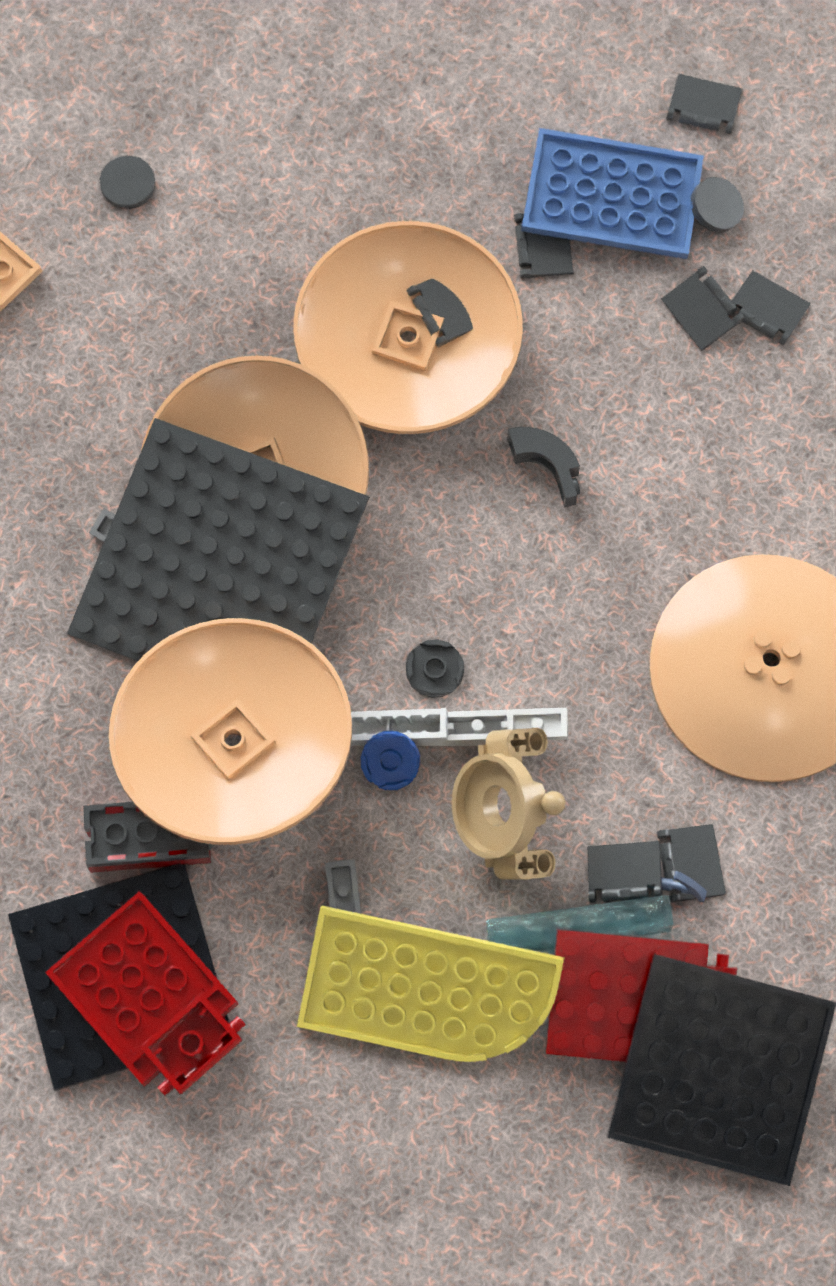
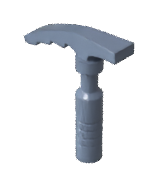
(686, 886)

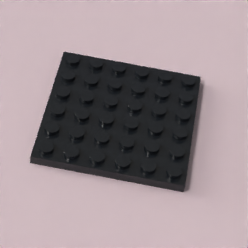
(54, 928)
(721, 1069)

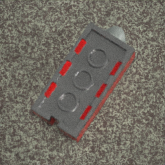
(129, 840)

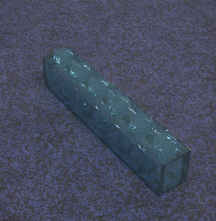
(625, 918)

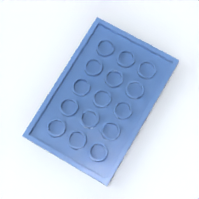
(612, 193)

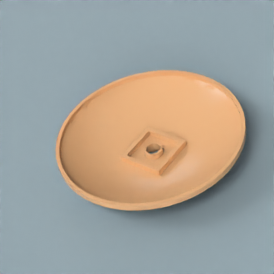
(360, 306)
(274, 413)
(713, 674)
(219, 683)

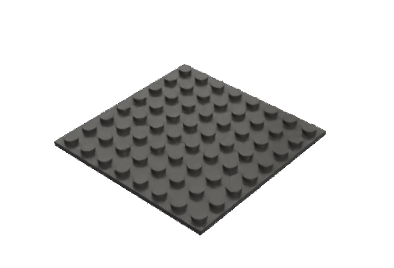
(214, 539)

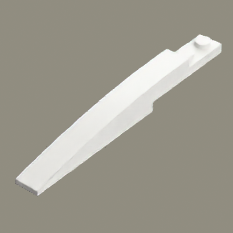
(456, 728)

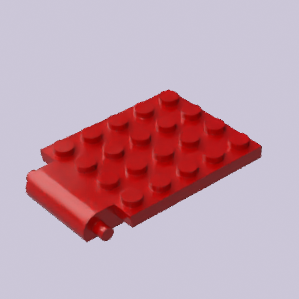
(604, 989)
(149, 997)

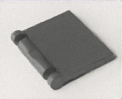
(704, 103)
(543, 253)
(442, 302)
(769, 306)
(702, 308)
(694, 854)
(624, 871)

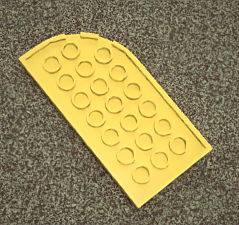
(424, 988)

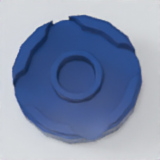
(390, 760)

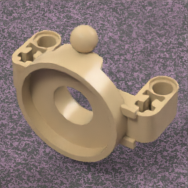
(477, 811)

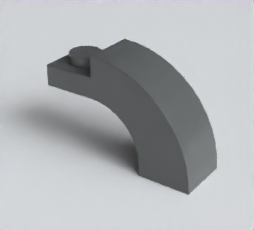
(545, 448)

